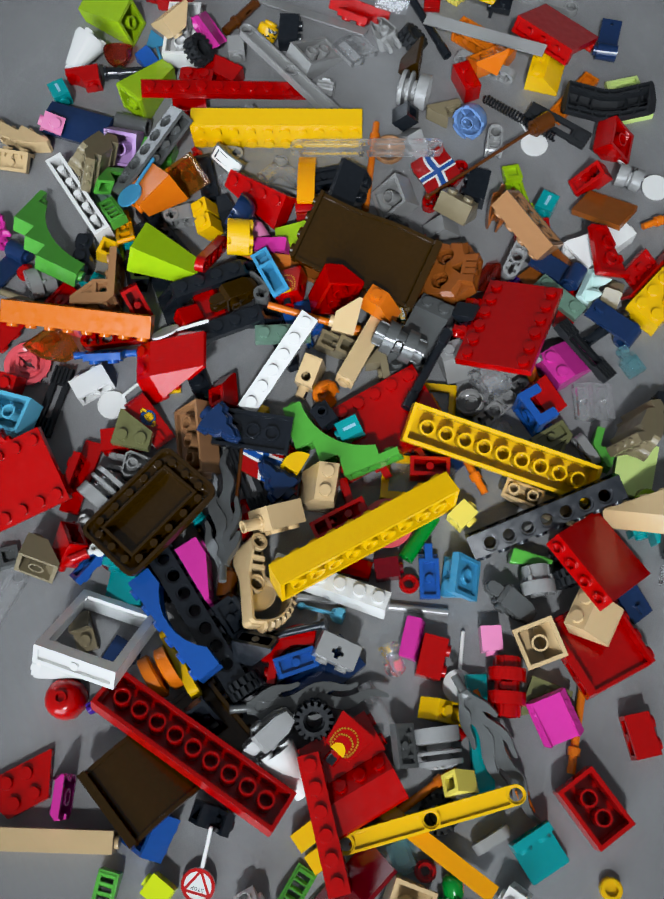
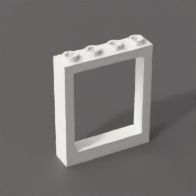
(86, 665)

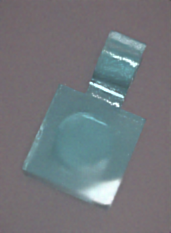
(630, 364)

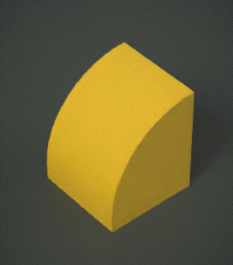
(103, 249)
(294, 462)

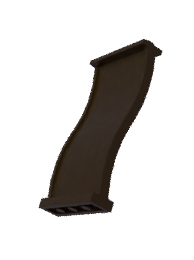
(368, 246)
(141, 789)

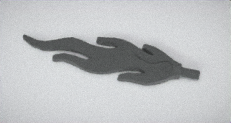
(226, 523)
(269, 700)
(491, 734)

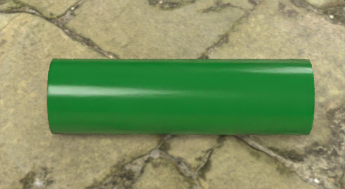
(417, 541)

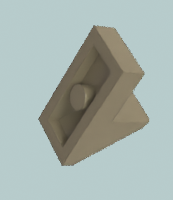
(439, 112)
(612, 294)
(378, 362)
(84, 632)

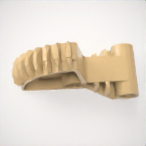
(255, 587)

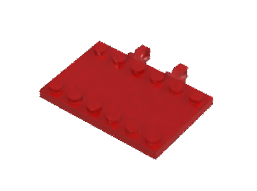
(508, 327)
(382, 415)
(28, 478)

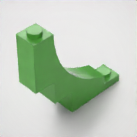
(49, 255)
(354, 459)

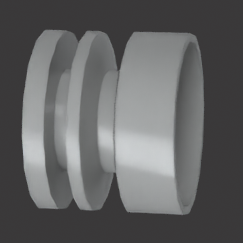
(414, 90)
(102, 489)
(438, 746)

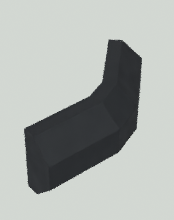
(600, 104)

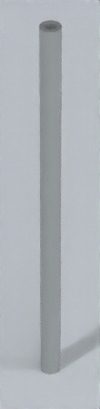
(392, 606)

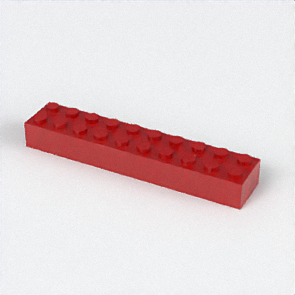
(195, 752)

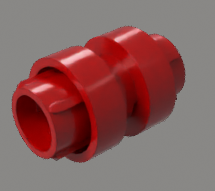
(507, 676)

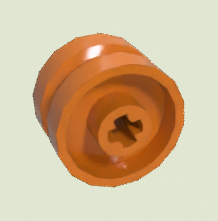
(158, 673)

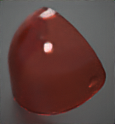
(118, 53)

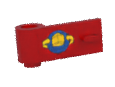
(145, 413)

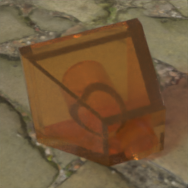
(188, 174)
(52, 345)

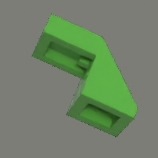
(106, 180)
(596, 440)

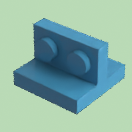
(460, 577)

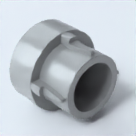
(39, 283)
(537, 581)

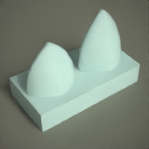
(590, 286)

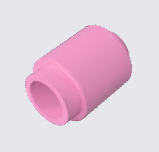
(259, 230)

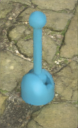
(336, 614)

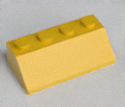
(544, 75)

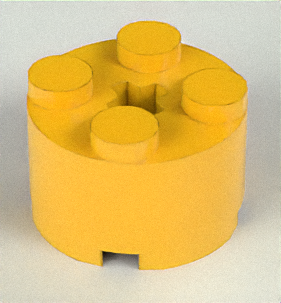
(239, 236)

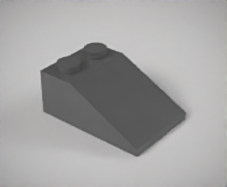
(429, 318)

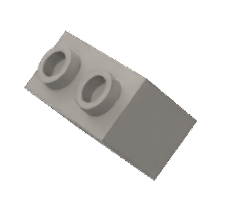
(348, 652)

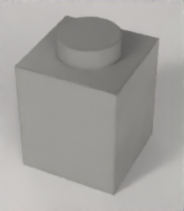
(236, 49)

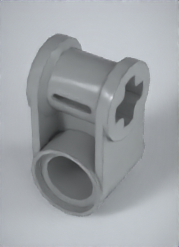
(493, 142)
(181, 216)

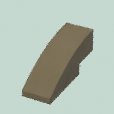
(334, 345)

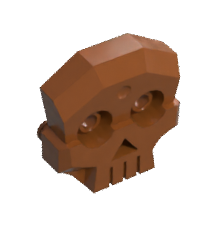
(458, 275)

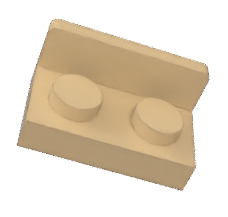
(15, 160)

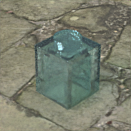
(401, 856)

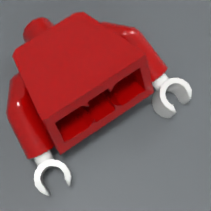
(71, 545)

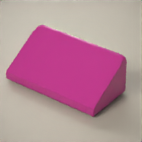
(274, 244)
(412, 638)

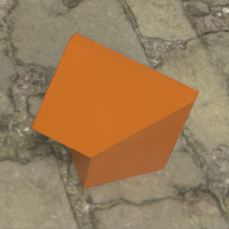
(488, 60)

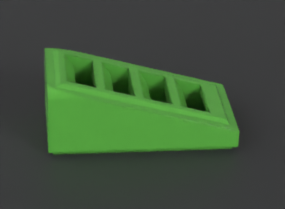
(116, 221)
(520, 556)
(307, 872)
(108, 873)

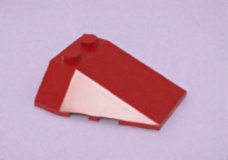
(169, 362)

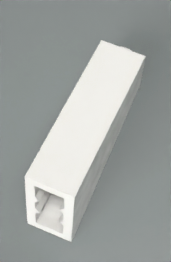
(579, 248)

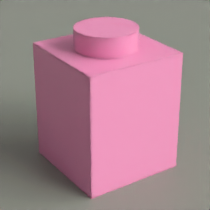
(490, 640)

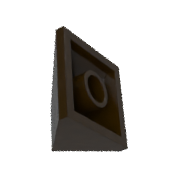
(413, 58)

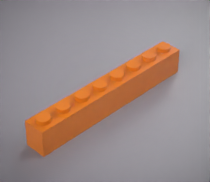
(77, 318)

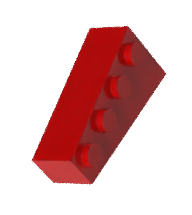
(270, 204)

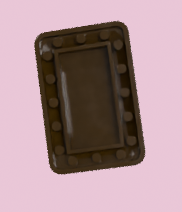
(149, 512)

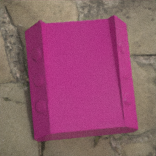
(205, 25)
(554, 717)
(62, 796)

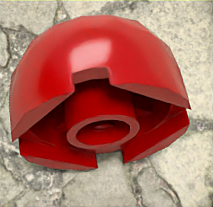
(66, 699)

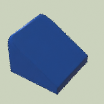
(145, 56)

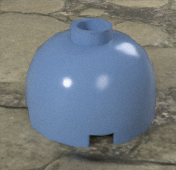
(469, 120)

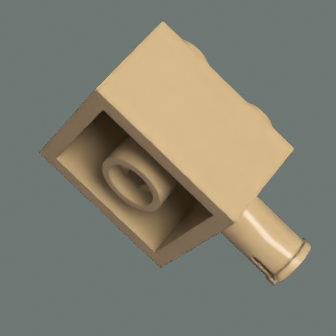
(274, 518)

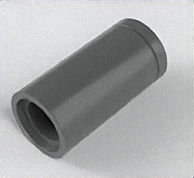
(133, 122)

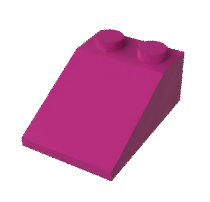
(562, 365)
(199, 566)

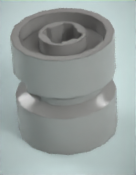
(629, 177)

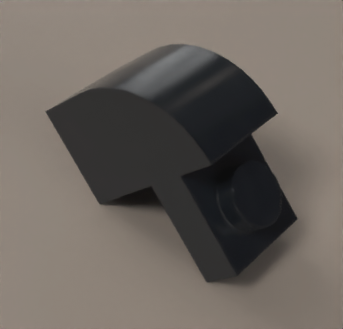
(207, 814)

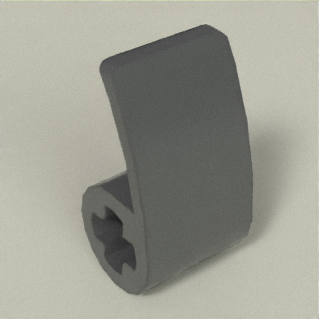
(260, 291)

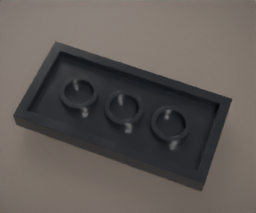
(260, 432)

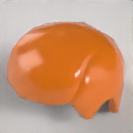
(325, 390)

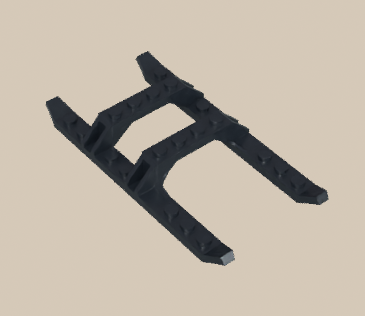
(178, 293)

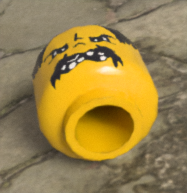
(268, 30)

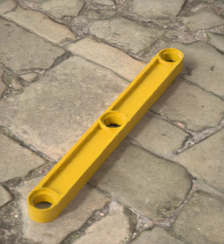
(446, 814)

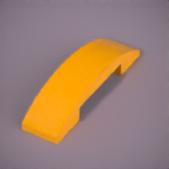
(306, 180)
(126, 232)

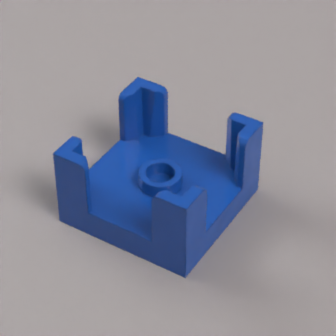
(528, 413)

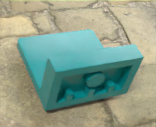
(118, 583)
(539, 852)

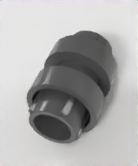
(412, 344)

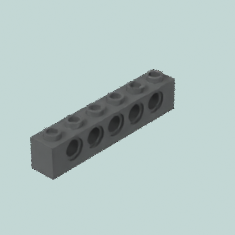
(157, 145)

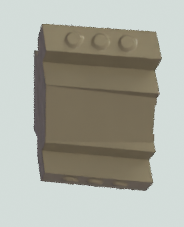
(93, 158)
(639, 431)

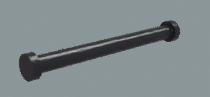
(322, 624)

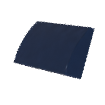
(78, 123)
(322, 673)

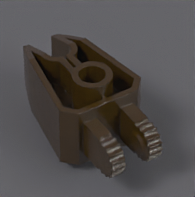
(233, 294)

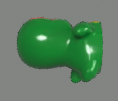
(452, 887)

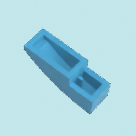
(270, 272)

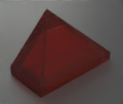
(490, 271)

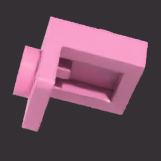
(51, 123)

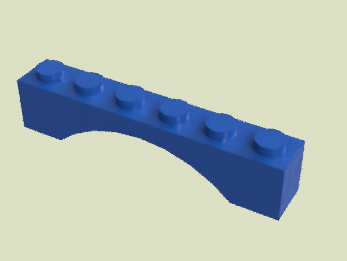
(199, 658)

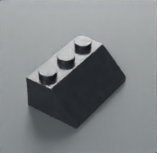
(350, 184)

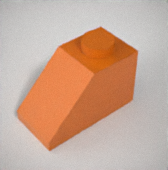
(380, 304)

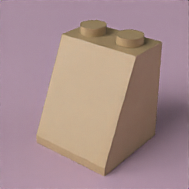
(320, 487)

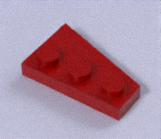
(604, 255)

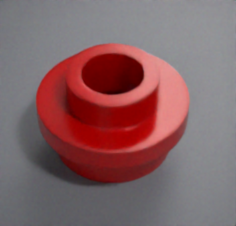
(408, 577)
(432, 871)

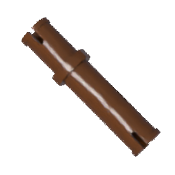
(237, 20)

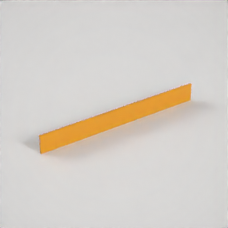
(449, 860)

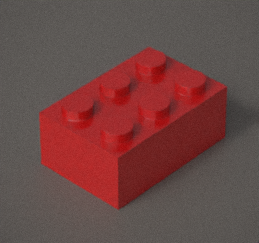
(594, 808)

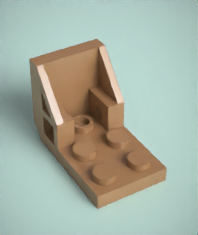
(90, 294)

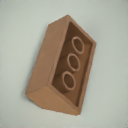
(526, 224)
(192, 444)

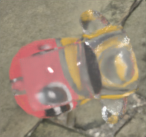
(393, 663)

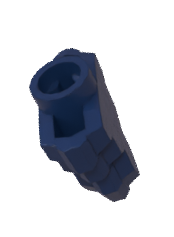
(219, 423)
(278, 482)

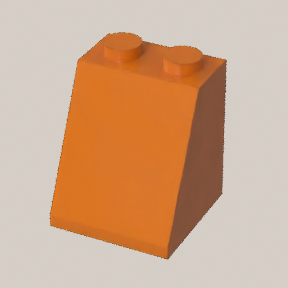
(158, 192)

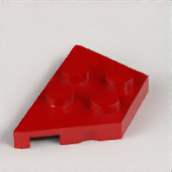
(26, 785)

